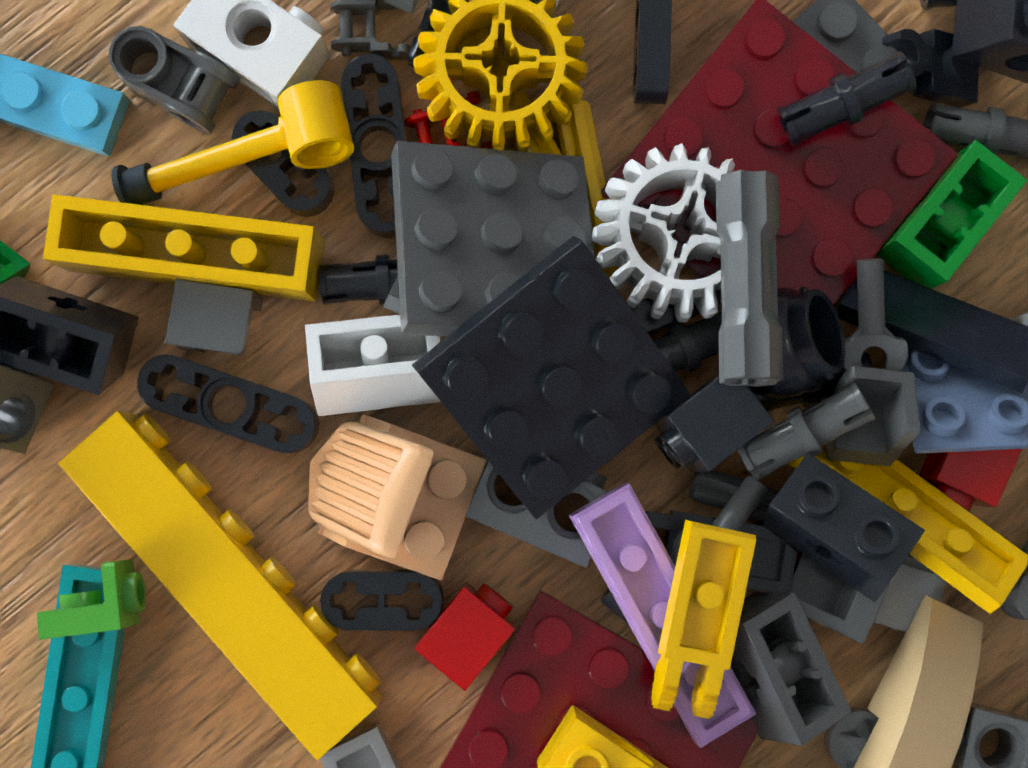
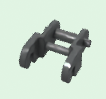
(348, 43)

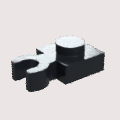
(935, 71)

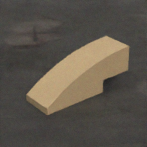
(925, 691)

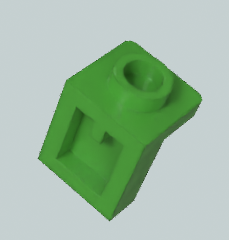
(86, 612)

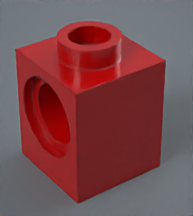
(971, 476)
(467, 633)

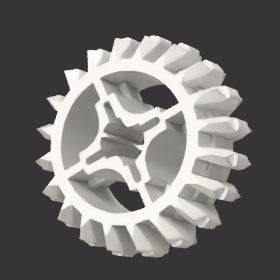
(655, 228)

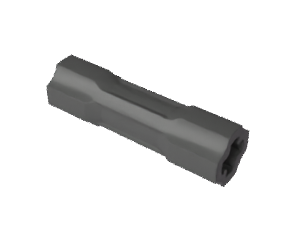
(750, 325)

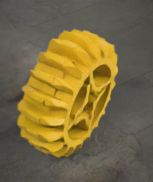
(524, 70)

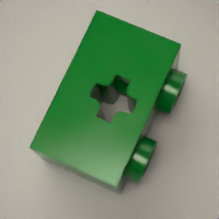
(952, 217)

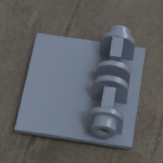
(964, 409)

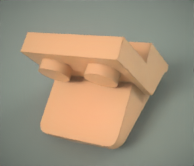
(392, 493)

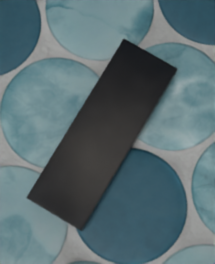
(950, 330)

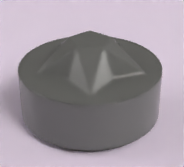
(848, 736)

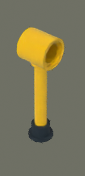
(310, 127)

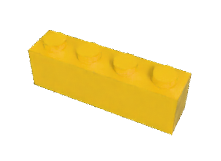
(183, 245)

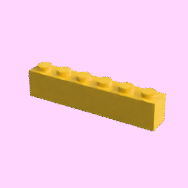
(223, 580)

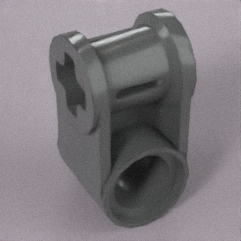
(181, 82)

